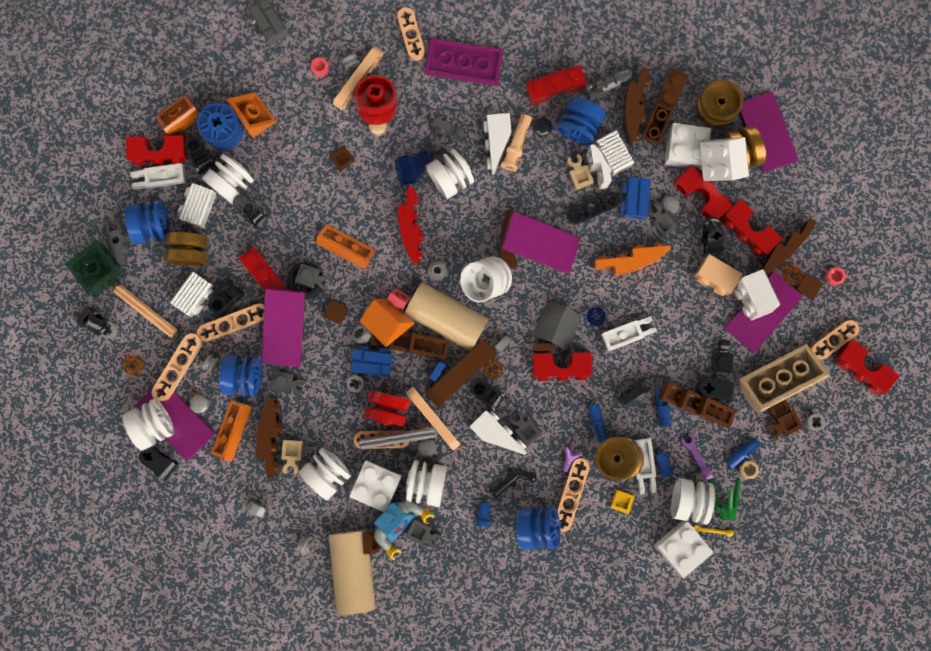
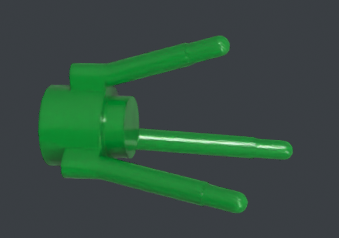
(728, 509)

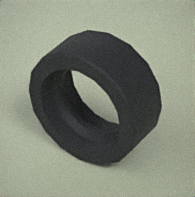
(291, 280)

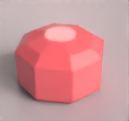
(319, 67)
(835, 276)

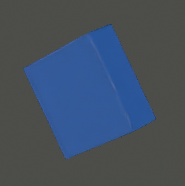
(437, 371)

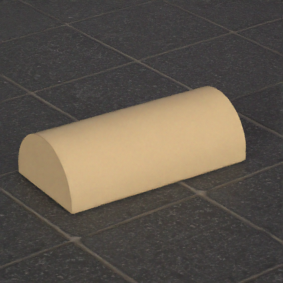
(446, 316)
(782, 378)
(351, 573)

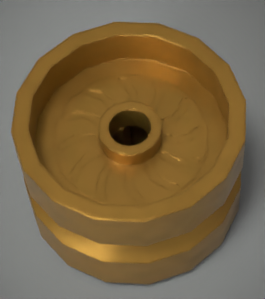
(719, 103)
(754, 145)
(186, 249)
(631, 458)

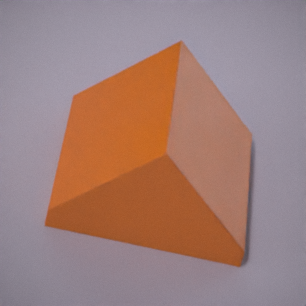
(252, 113)
(178, 116)
(385, 321)

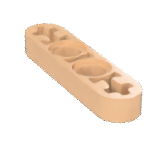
(364, 68)
(233, 323)
(176, 366)
(433, 418)
(574, 495)

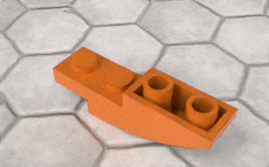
(639, 258)

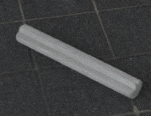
(395, 438)

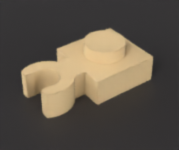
(579, 175)
(291, 452)

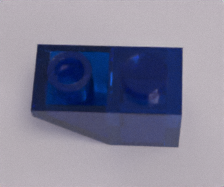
(412, 168)

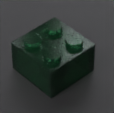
(95, 269)

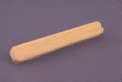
(145, 310)

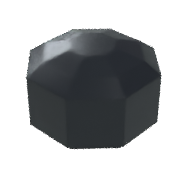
(542, 127)

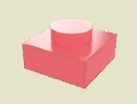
(399, 298)

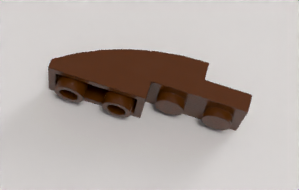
(664, 106)
(633, 109)
(267, 429)

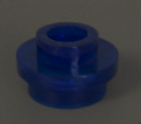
(596, 322)

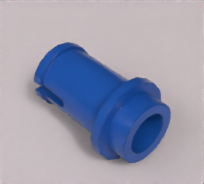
(664, 465)
(483, 514)

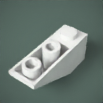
(499, 132)
(492, 432)

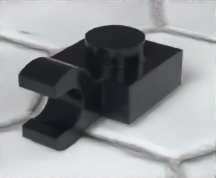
(722, 361)
(629, 394)

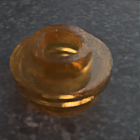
(799, 275)
(138, 365)
(488, 374)

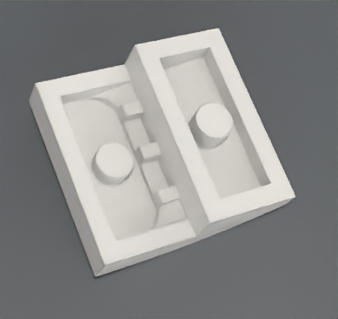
(598, 164)

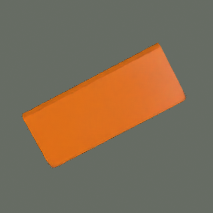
(344, 248)
(233, 431)

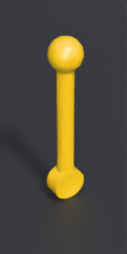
(729, 532)

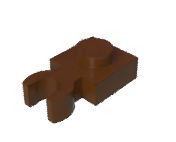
(786, 424)

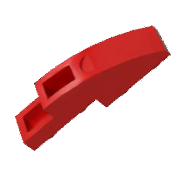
(411, 233)

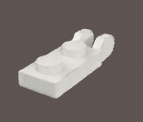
(159, 176)
(626, 334)
(648, 469)

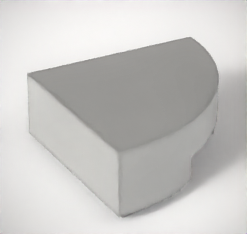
(503, 343)

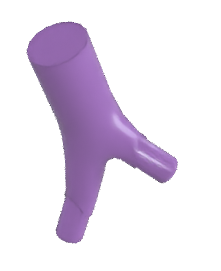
(570, 456)

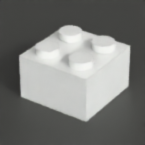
(684, 145)
(724, 159)
(756, 295)
(375, 486)
(683, 548)

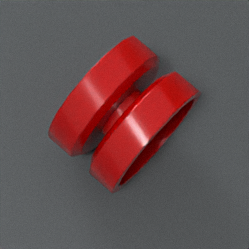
(376, 99)
(387, 408)

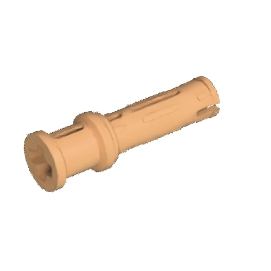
(514, 150)

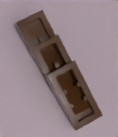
(781, 253)
(416, 344)
(461, 373)
(697, 404)

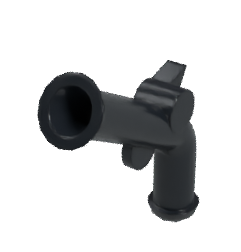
(511, 481)

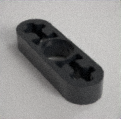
(607, 207)

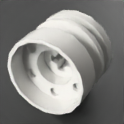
(450, 173)
(227, 178)
(486, 279)
(148, 424)
(325, 473)
(426, 483)
(697, 501)

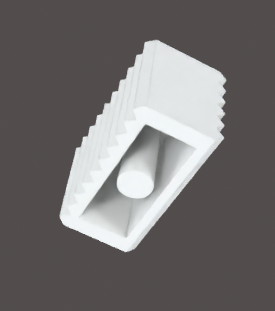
(614, 152)
(196, 205)
(192, 294)

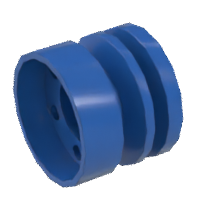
(580, 121)
(221, 136)
(147, 222)
(238, 374)
(538, 528)

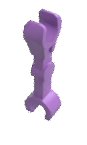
(705, 471)

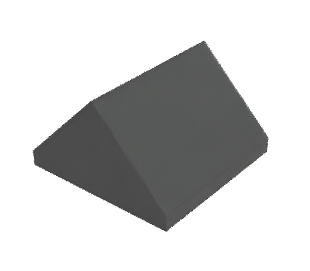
(557, 325)

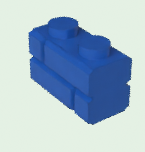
(636, 198)
(372, 362)

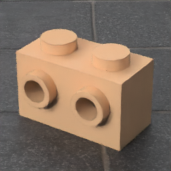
(717, 275)

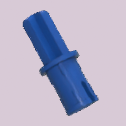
(663, 410)
(598, 422)
(742, 453)

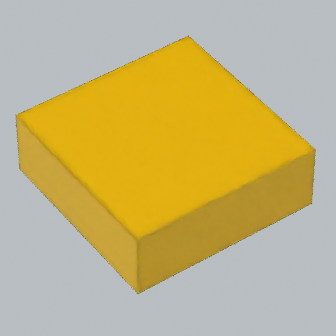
(622, 501)

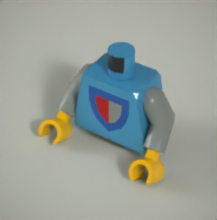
(394, 521)

